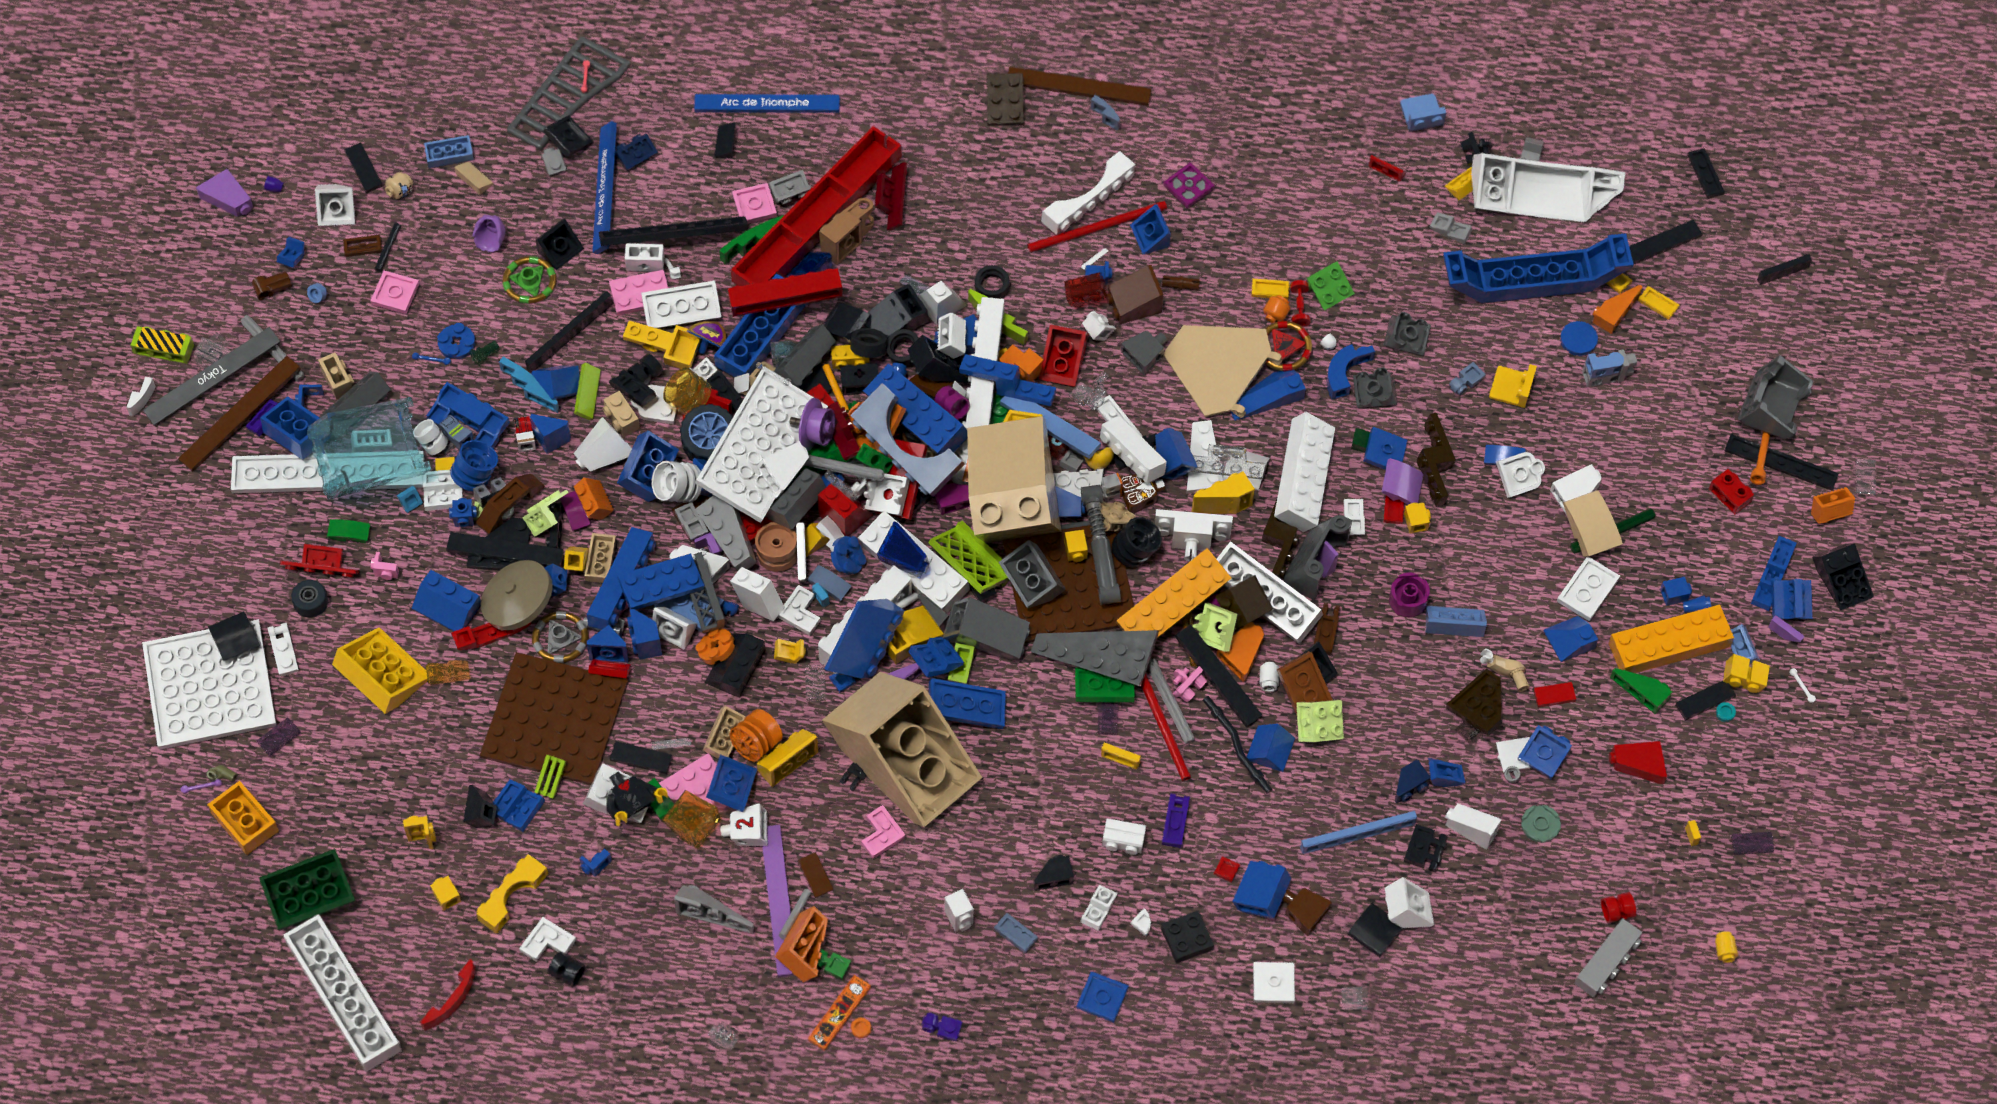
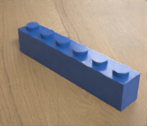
(610, 596)

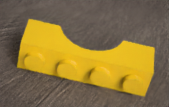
(528, 874)

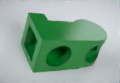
(874, 458)

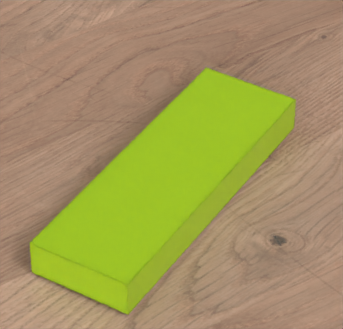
(587, 391)

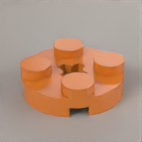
(707, 650)

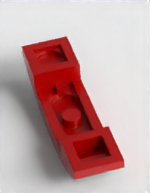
(480, 636)
(434, 1016)

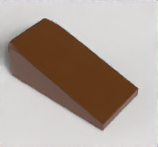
(815, 875)

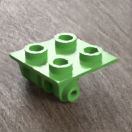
(1330, 285)

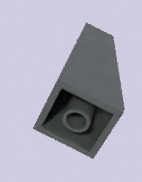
(986, 628)

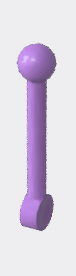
(184, 789)

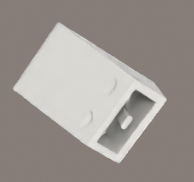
(601, 786)

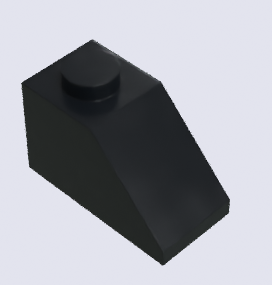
(1055, 873)

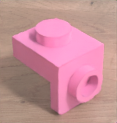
(384, 570)

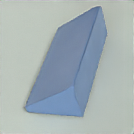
(1742, 644)

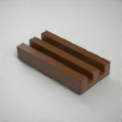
(362, 248)

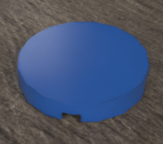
(1579, 338)

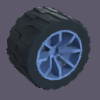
(703, 430)

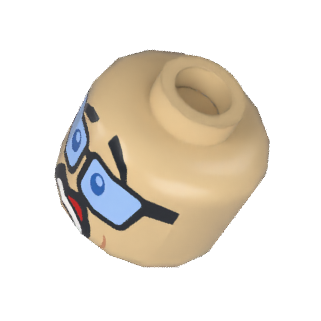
(398, 185)

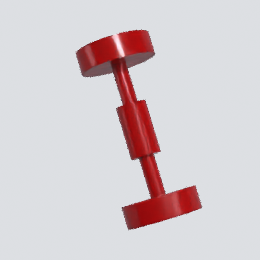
(1300, 287)

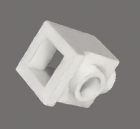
(1098, 326)

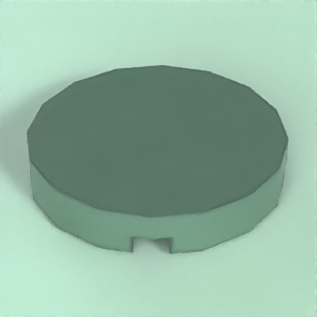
(1539, 829)

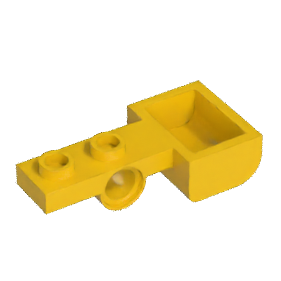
(678, 346)

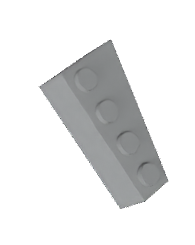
(728, 530)

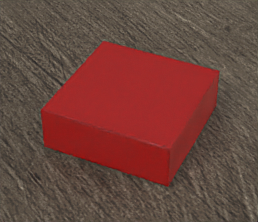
(1226, 869)

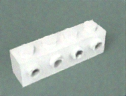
(1133, 449)

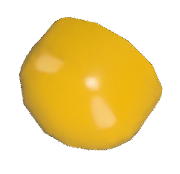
(1100, 459)

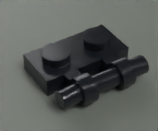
(1419, 845)

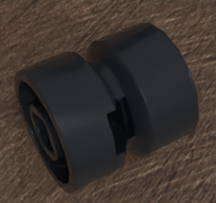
(646, 369)
(567, 969)

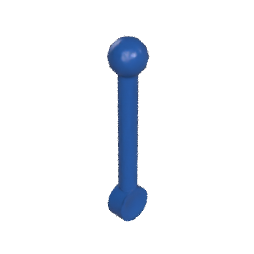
(446, 361)

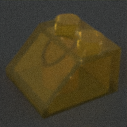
(692, 818)

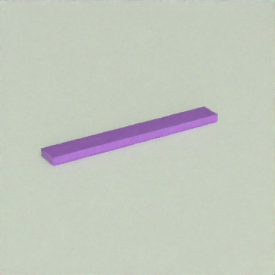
(777, 890)

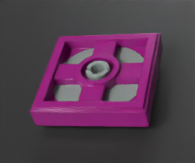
(1189, 185)

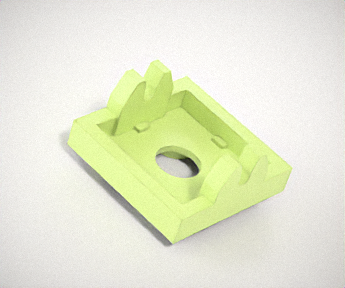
(1207, 626)

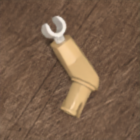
(1506, 667)

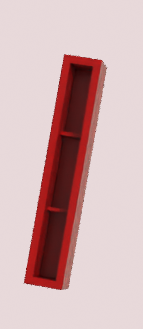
(785, 292)

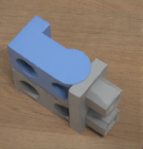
(1608, 368)

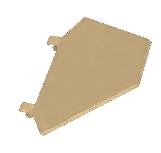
(1219, 364)

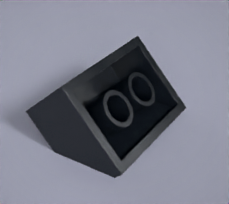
(735, 671)

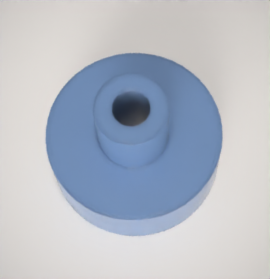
(316, 292)

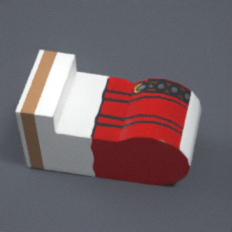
(524, 434)

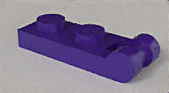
(1175, 821)

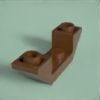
(505, 499)

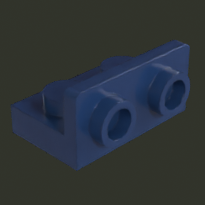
(636, 151)

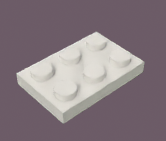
(1588, 588)

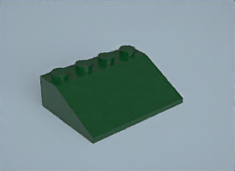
(307, 889)

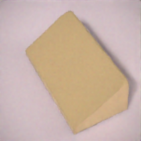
(473, 177)

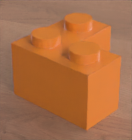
(1028, 362)

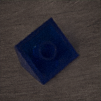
(813, 263)

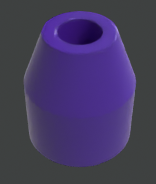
(273, 184)

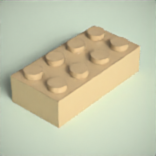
(600, 557)
(719, 737)

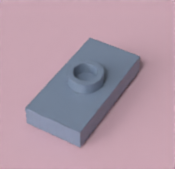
(1015, 933)

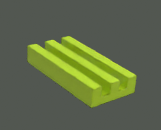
(544, 792)

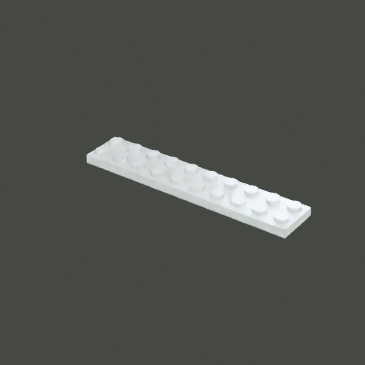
(288, 474)

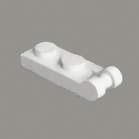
(283, 650)

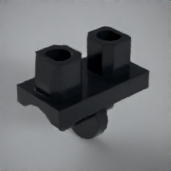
(1471, 144)

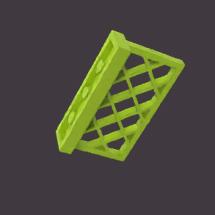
(979, 551)

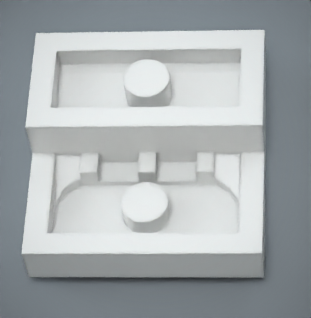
(440, 490)

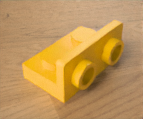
(843, 355)

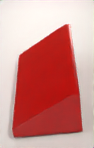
(1386, 168)

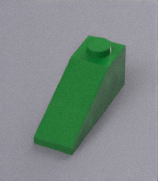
(1645, 689)

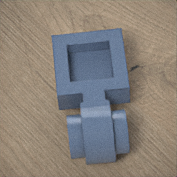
(1469, 375)

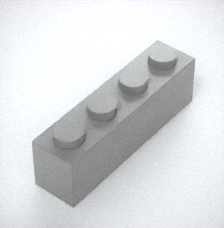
(1608, 958)

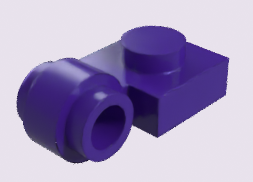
(947, 1028)

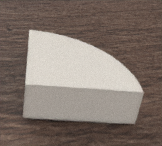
(1142, 922)

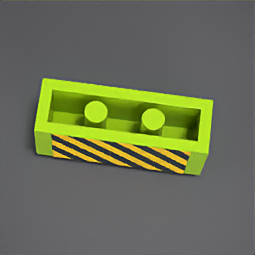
(162, 344)

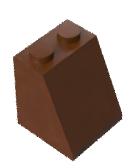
(1135, 296)

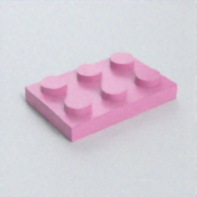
(628, 290)

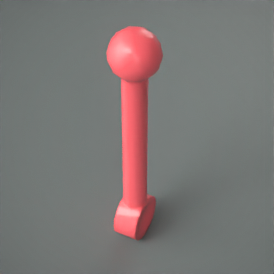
(586, 64)

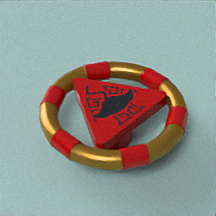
(1288, 345)

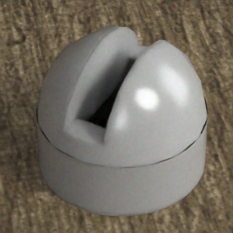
(1516, 772)

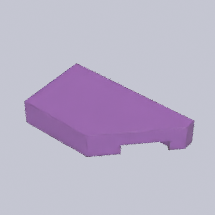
(1785, 630)

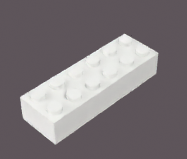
(1304, 472)
(939, 584)
(892, 586)
(1291, 610)

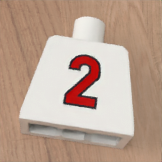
(747, 827)

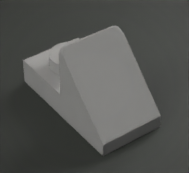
(1532, 149)

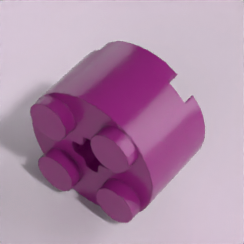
(1409, 595)

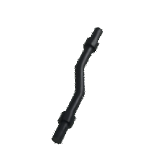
(1256, 775)

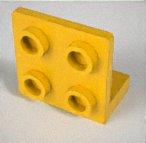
(1512, 385)

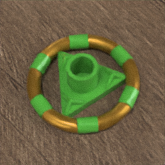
(529, 279)

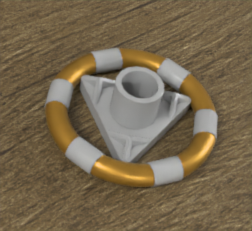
(560, 637)

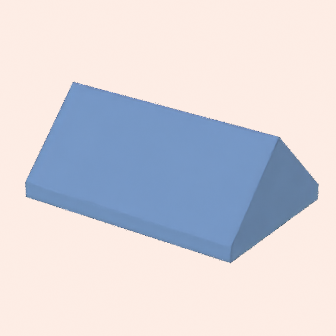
(1455, 621)

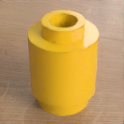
(1726, 947)

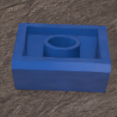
(1151, 231)
(558, 380)
(550, 432)
(607, 646)
(1271, 746)

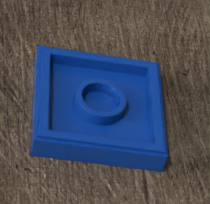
(1102, 997)

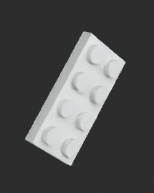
(681, 305)

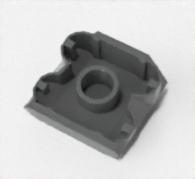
(1407, 333)
(1375, 388)

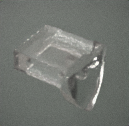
(1355, 998)

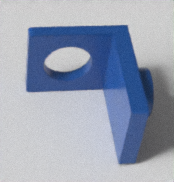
(304, 390)

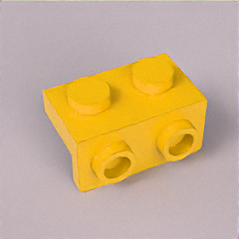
(418, 829)

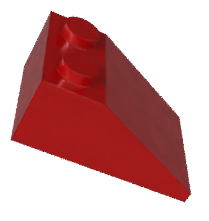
(1063, 355)

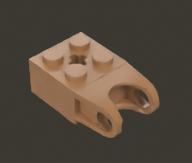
(846, 230)

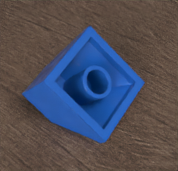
(1571, 638)

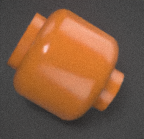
(1276, 309)

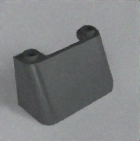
(1774, 398)
(1304, 570)

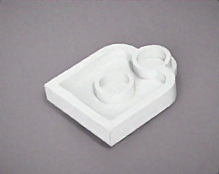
(657, 408)
(1520, 473)

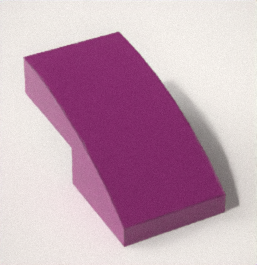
(574, 511)

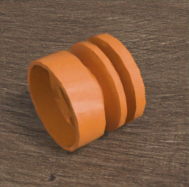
(755, 735)

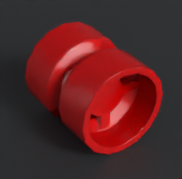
(1618, 907)

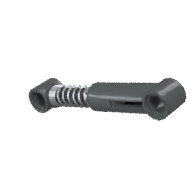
(1101, 549)

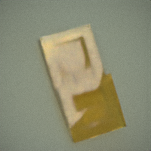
(446, 673)

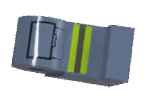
(455, 431)

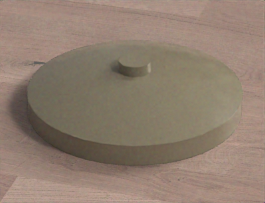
(516, 595)

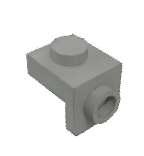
(553, 161)

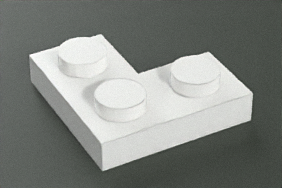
(796, 613)
(546, 935)

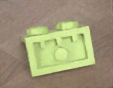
(539, 516)
(1320, 721)

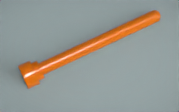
(1758, 475)

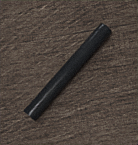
(387, 247)

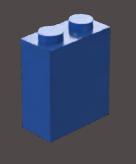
(1262, 889)

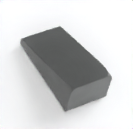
(935, 612)

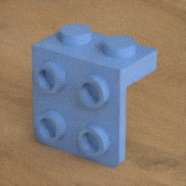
(1422, 112)

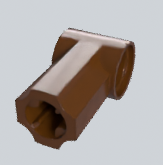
(266, 286)

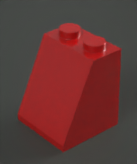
(843, 510)

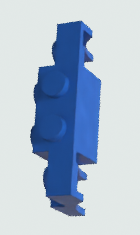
(471, 412)

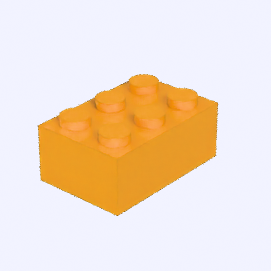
(243, 817)

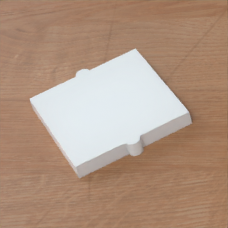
(1509, 753)

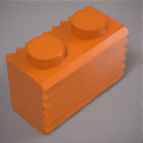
(593, 498)
(1832, 505)

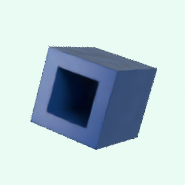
(1675, 591)

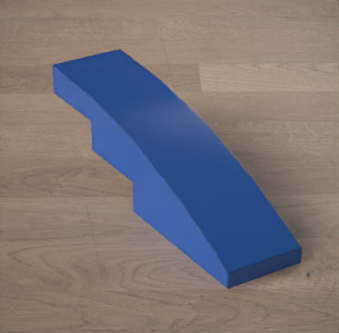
(1774, 571)

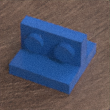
(1792, 599)

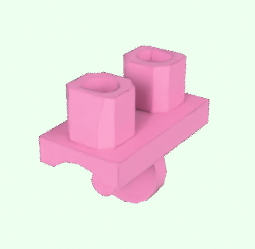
(1195, 678)

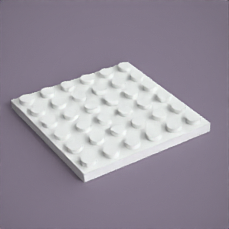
(202, 696)

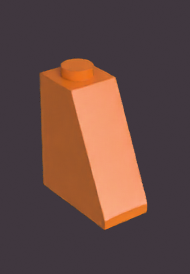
(1243, 650)

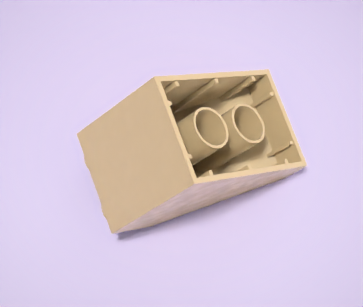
(1011, 480)
(903, 746)

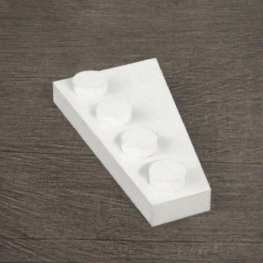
(1201, 437)
(1074, 481)

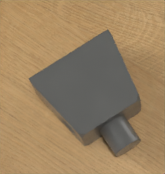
(1144, 350)

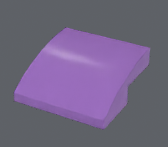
(1402, 482)

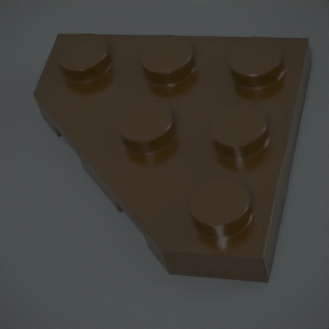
(1480, 702)

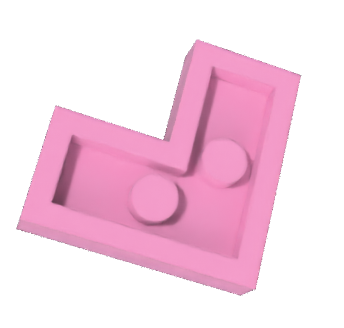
(886, 834)

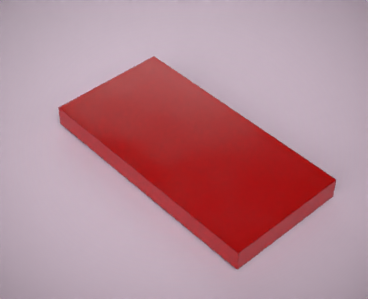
(916, 450)

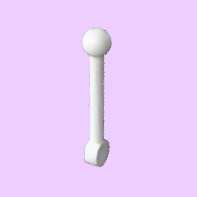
(1811, 698)

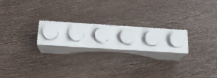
(1063, 213)

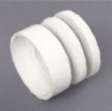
(676, 481)

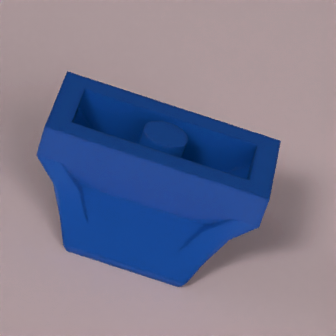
(1445, 773)

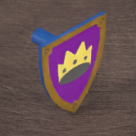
(709, 333)

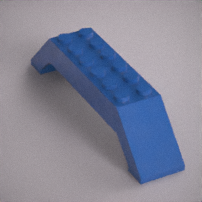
(1539, 273)

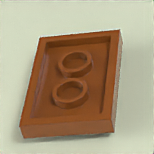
(1303, 681)

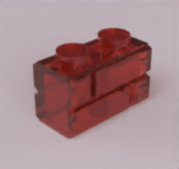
(1085, 290)

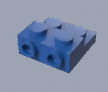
(1545, 751)

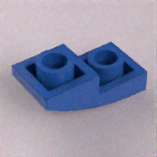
(1498, 452)

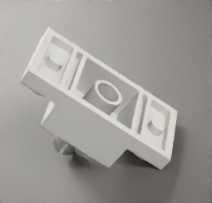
(1193, 530)

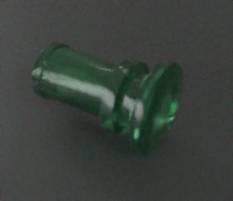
(483, 352)

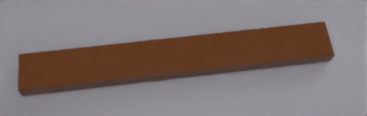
(1083, 86)
(239, 413)

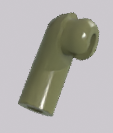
(221, 772)

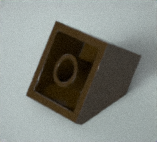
(1246, 600)

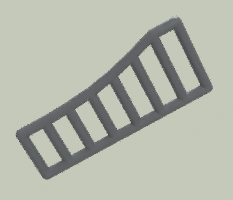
(553, 78)

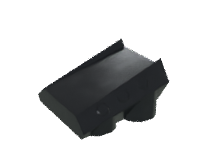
(844, 321)

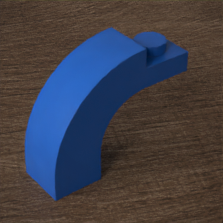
(1343, 360)

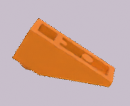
(1615, 308)

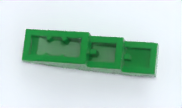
(746, 241)

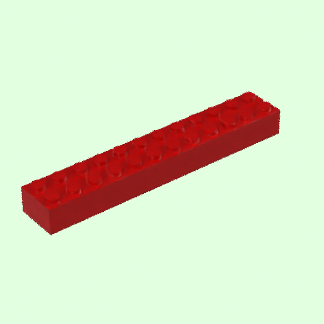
(801, 226)

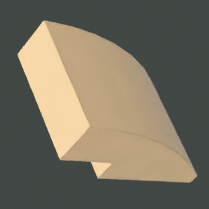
(1592, 523)

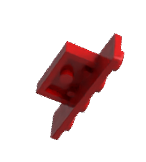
(321, 557)

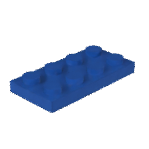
(660, 582)
(969, 703)

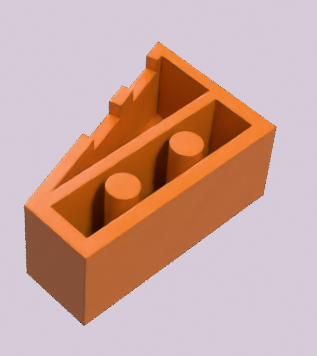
(803, 943)

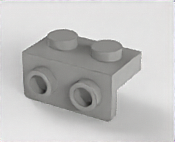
(789, 186)

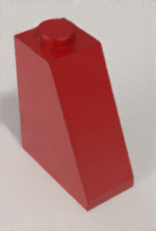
(1640, 760)

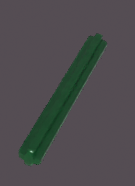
(1624, 525)

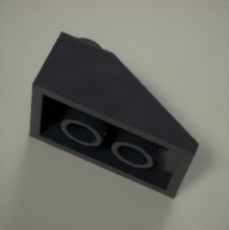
(934, 363)

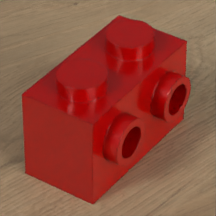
(1731, 491)

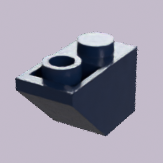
(1412, 779)

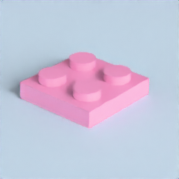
(755, 203)
(394, 292)

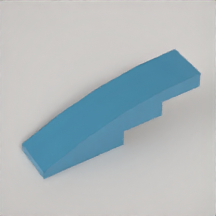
(526, 381)

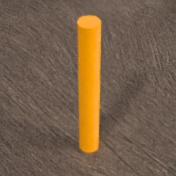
(835, 387)

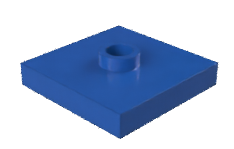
(1384, 446)

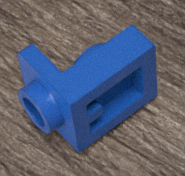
(1105, 271)
(597, 864)

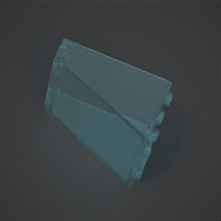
(366, 447)

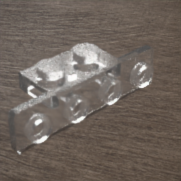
(1227, 461)

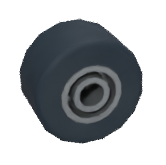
(312, 605)

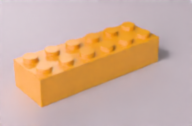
(1177, 596)
(1671, 640)

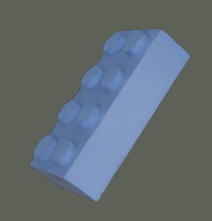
(448, 151)

